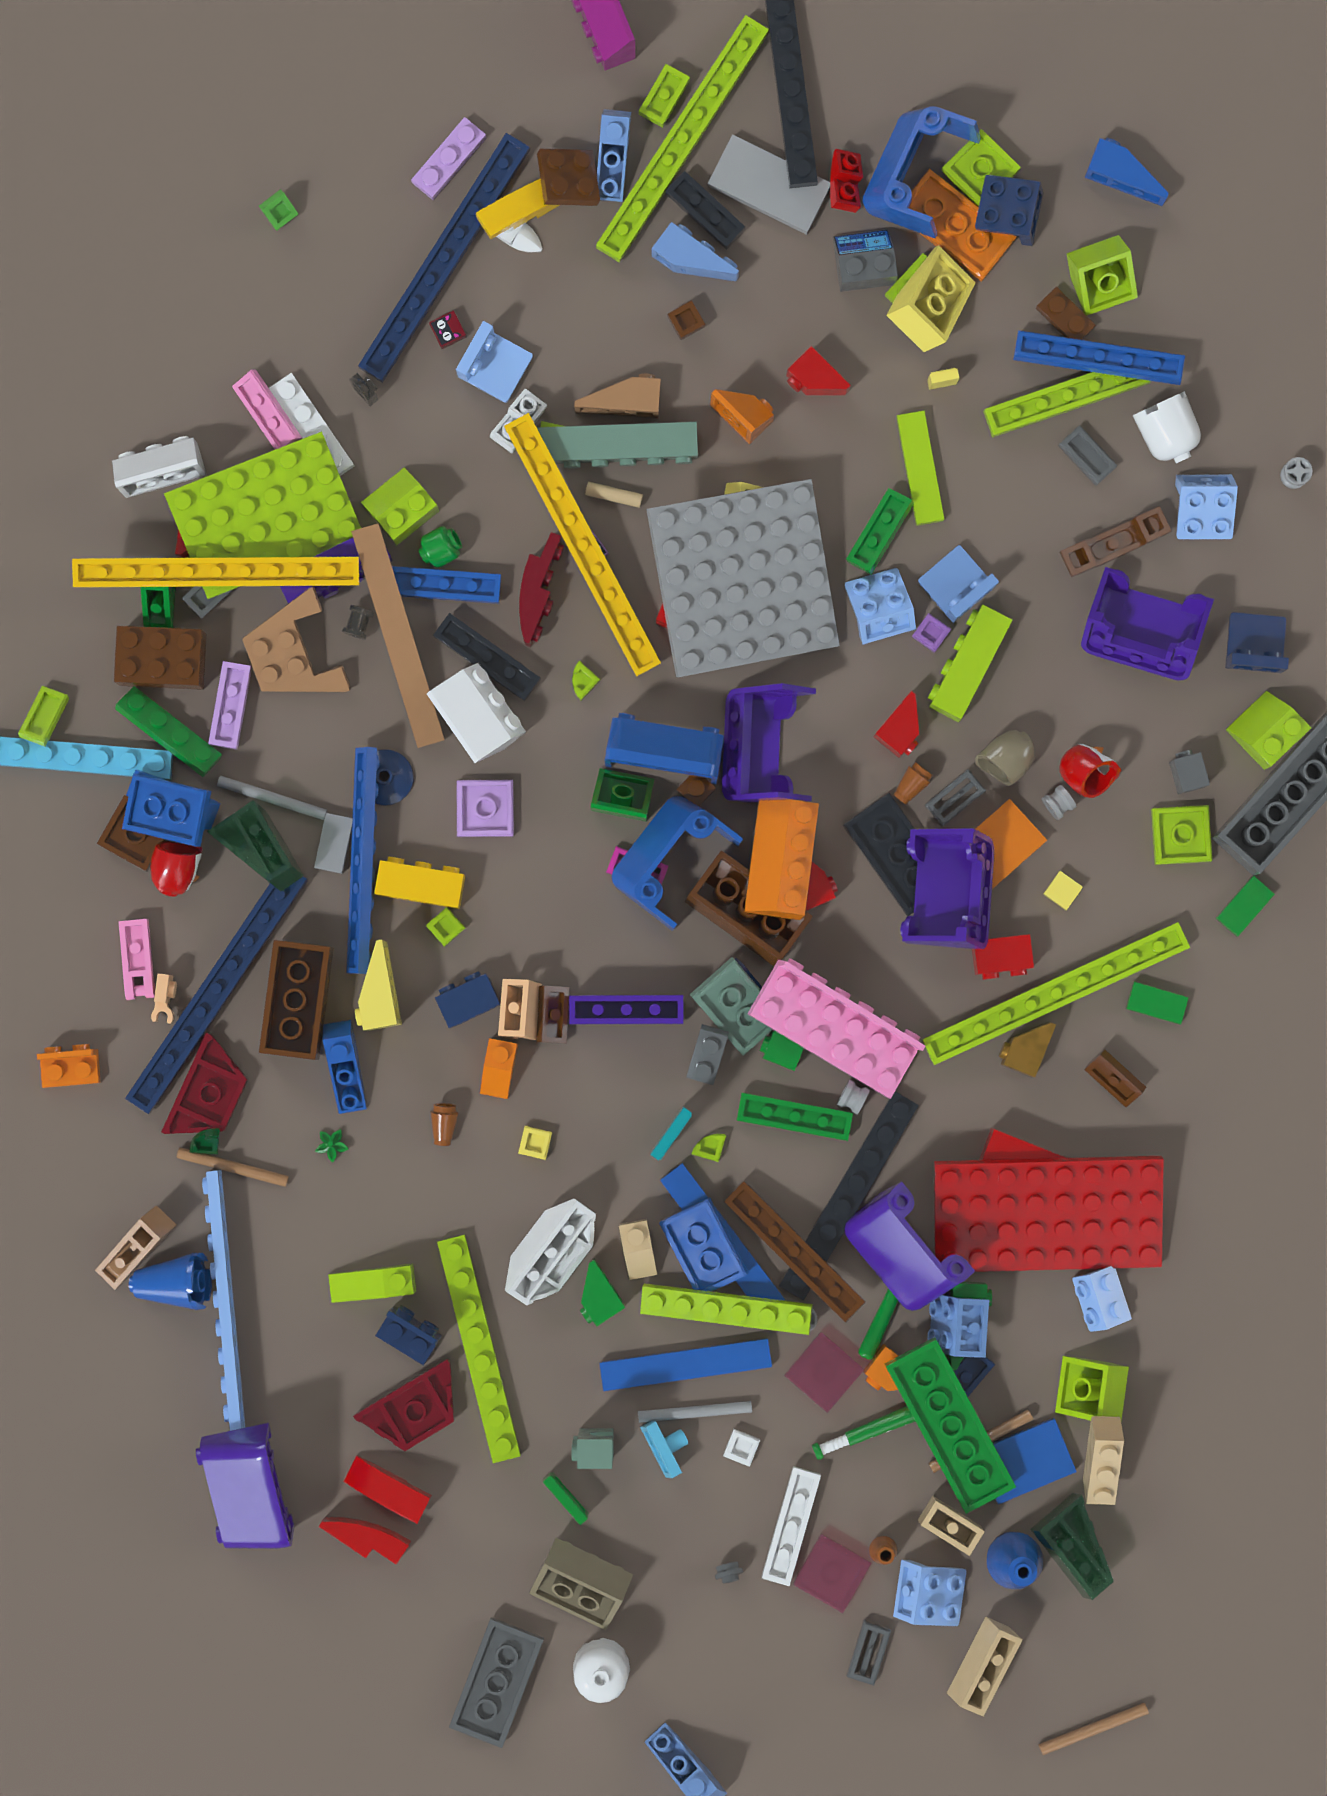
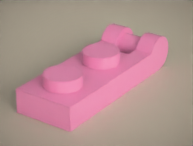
(136, 958)

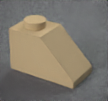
(637, 1249)

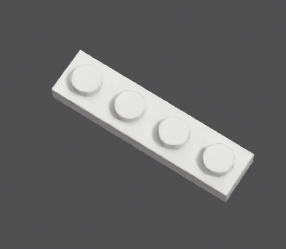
(307, 419)
(791, 1526)

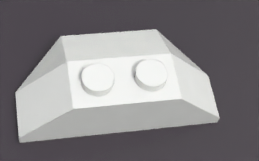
(550, 1251)

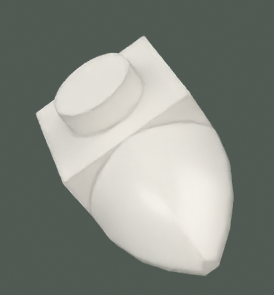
(522, 238)

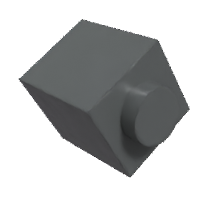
(1189, 772)

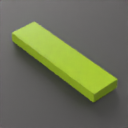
(920, 468)

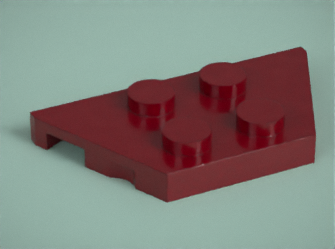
(207, 1092)
(413, 1409)

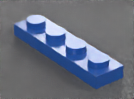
(448, 584)

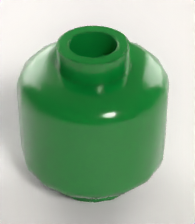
(440, 546)

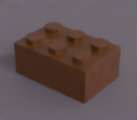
(160, 657)

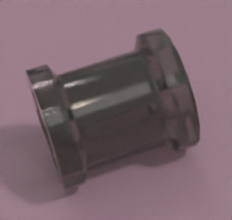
(358, 622)

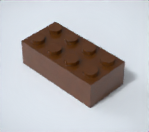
(296, 1000)

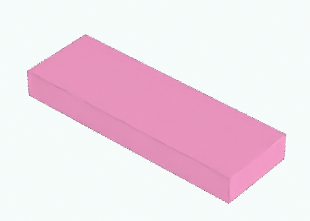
(266, 410)

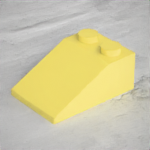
(932, 300)
(378, 995)

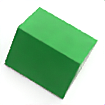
(622, 794)

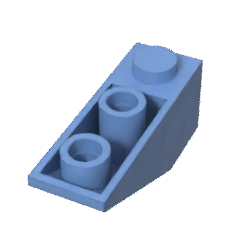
(613, 154)
(686, 255)
(683, 1764)

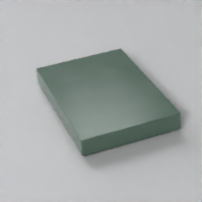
(727, 1000)

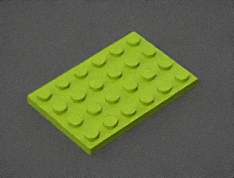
(266, 507)

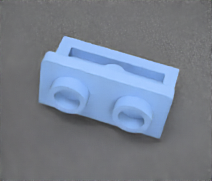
(1101, 1299)

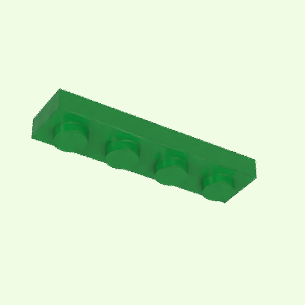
(168, 731)
(794, 1116)

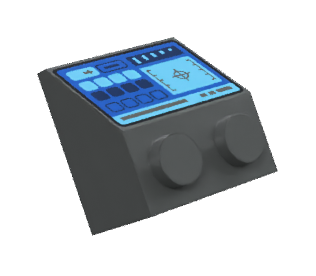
(865, 260)

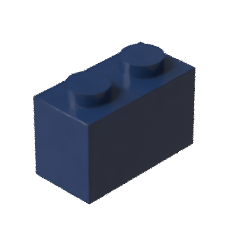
(467, 1000)

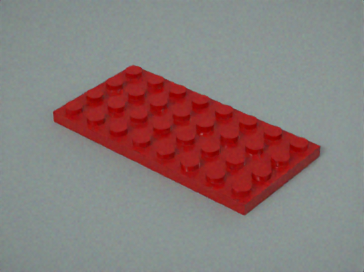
(1050, 1212)

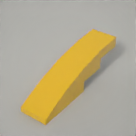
(514, 209)

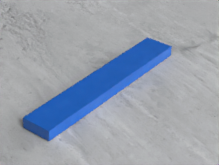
(1099, 357)
(687, 1193)
(685, 1364)

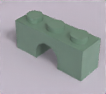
(593, 1448)

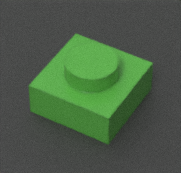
(278, 210)

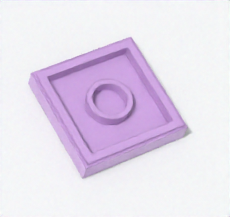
(485, 808)

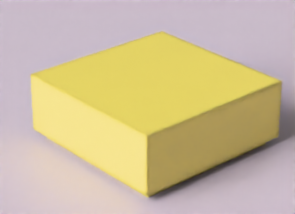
(943, 378)
(1062, 890)
(535, 1142)

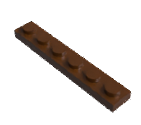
(795, 1252)

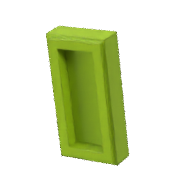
(43, 716)

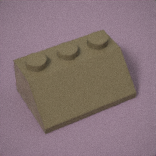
(581, 1583)

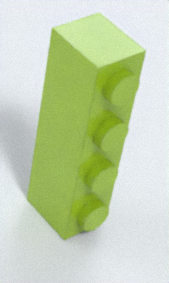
(970, 662)

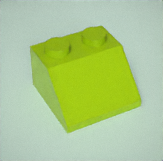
(1102, 274)
(400, 506)
(1268, 729)
(1091, 1388)

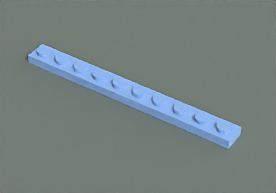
(223, 1299)

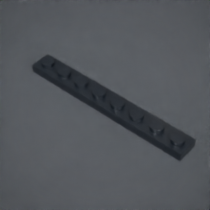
(791, 93)
(854, 1184)

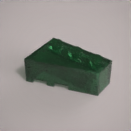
(1074, 1547)

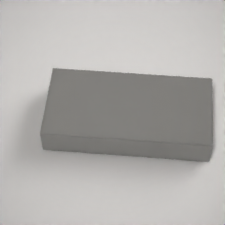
(334, 843)

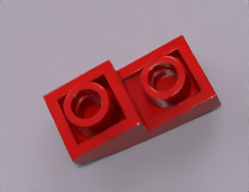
(844, 180)

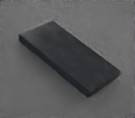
(882, 837)

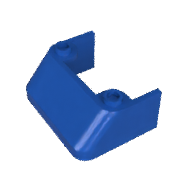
(886, 194)
(664, 747)
(634, 870)

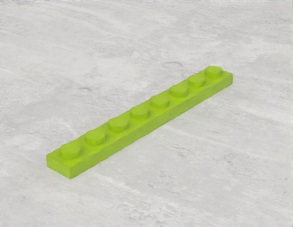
(479, 1348)

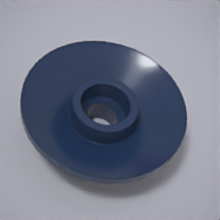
(400, 778)

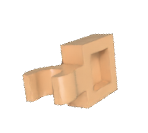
(164, 992)

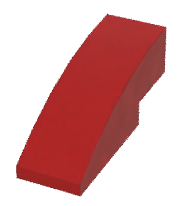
(387, 1489)
(365, 1536)

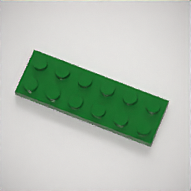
(950, 1425)

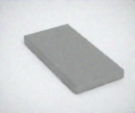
(762, 183)

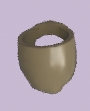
(1010, 753)

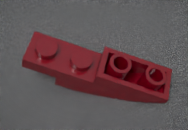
(533, 599)

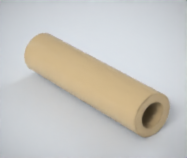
(613, 494)

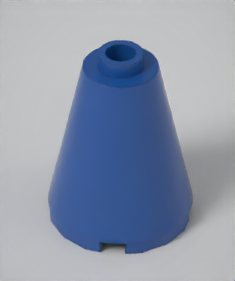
(174, 1282)
(1014, 1560)

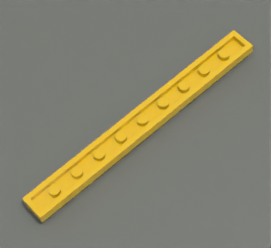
(582, 544)
(215, 571)

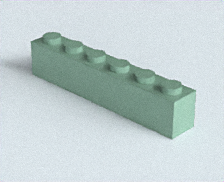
(622, 443)

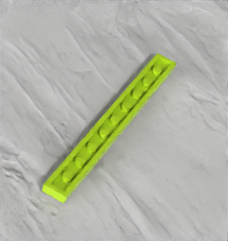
(682, 138)
(1055, 993)

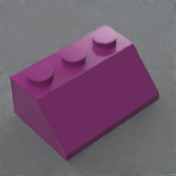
(609, 31)

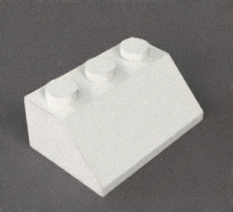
(158, 467)
(476, 713)

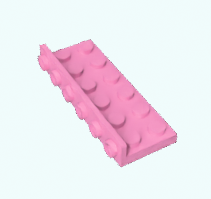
(835, 1027)

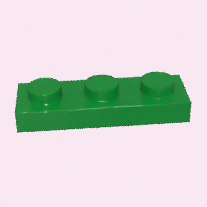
(880, 531)

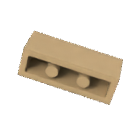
(1103, 1460)
(984, 1666)

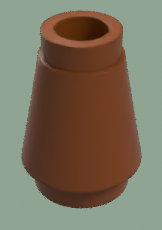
(912, 783)
(443, 1123)
(880, 1544)

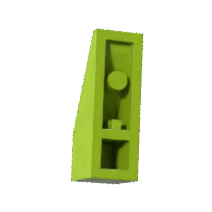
(372, 1283)

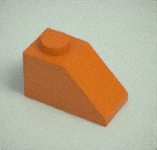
(498, 1068)
(877, 1372)

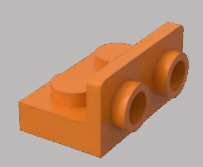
(69, 1067)

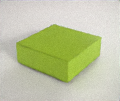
(445, 926)

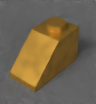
(1027, 1050)

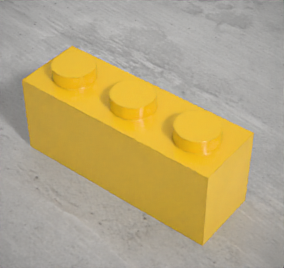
(420, 883)

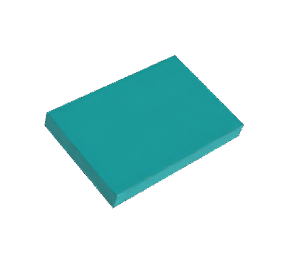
(671, 1133)

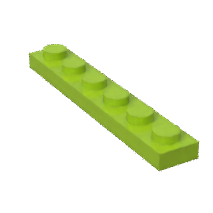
(1056, 400)
(726, 1309)

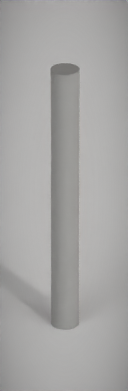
(271, 797)
(695, 1411)

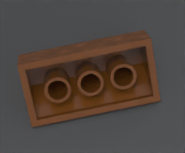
(722, 898)

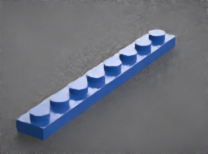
(362, 852)

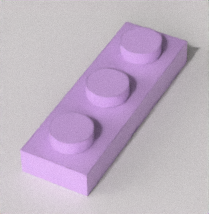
(448, 158)
(230, 705)

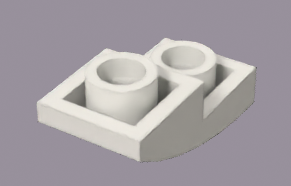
(524, 404)

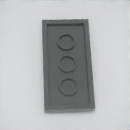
(496, 1682)

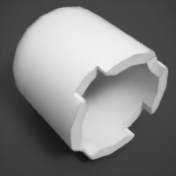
(1169, 428)
(601, 1670)

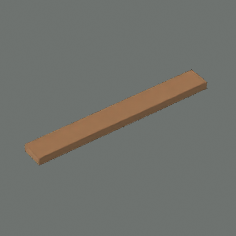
(397, 635)

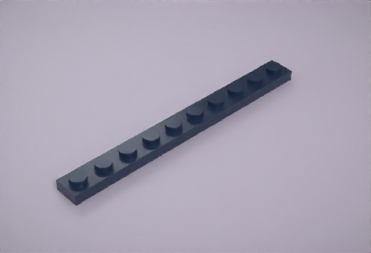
(443, 258)
(212, 995)

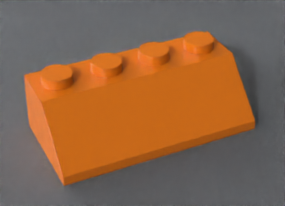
(781, 858)

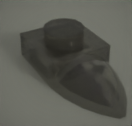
(364, 388)

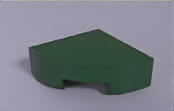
(206, 1142)

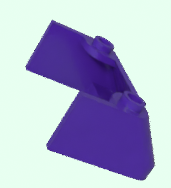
(753, 742)

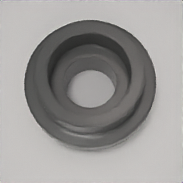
(728, 1572)

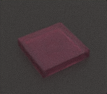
(824, 1372)
(831, 1573)

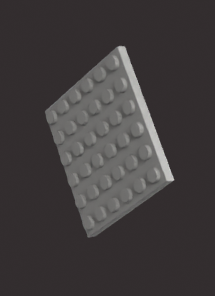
(743, 577)

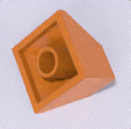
(743, 412)

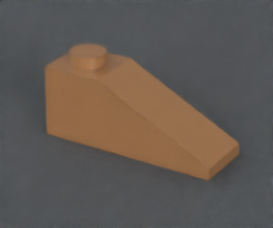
(630, 397)
(135, 1247)

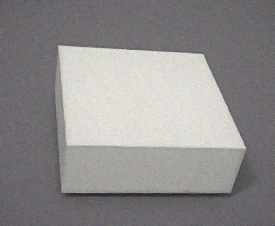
(741, 1447)

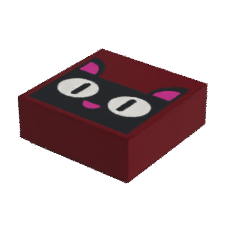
(447, 329)

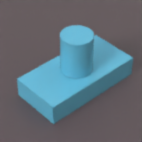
(664, 1447)

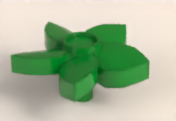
(331, 1144)

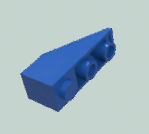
(344, 1066)

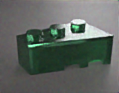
(257, 842)

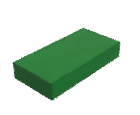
(1245, 906)
(1157, 1003)
(566, 1498)

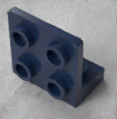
(1010, 207)
(1256, 643)
(409, 1334)

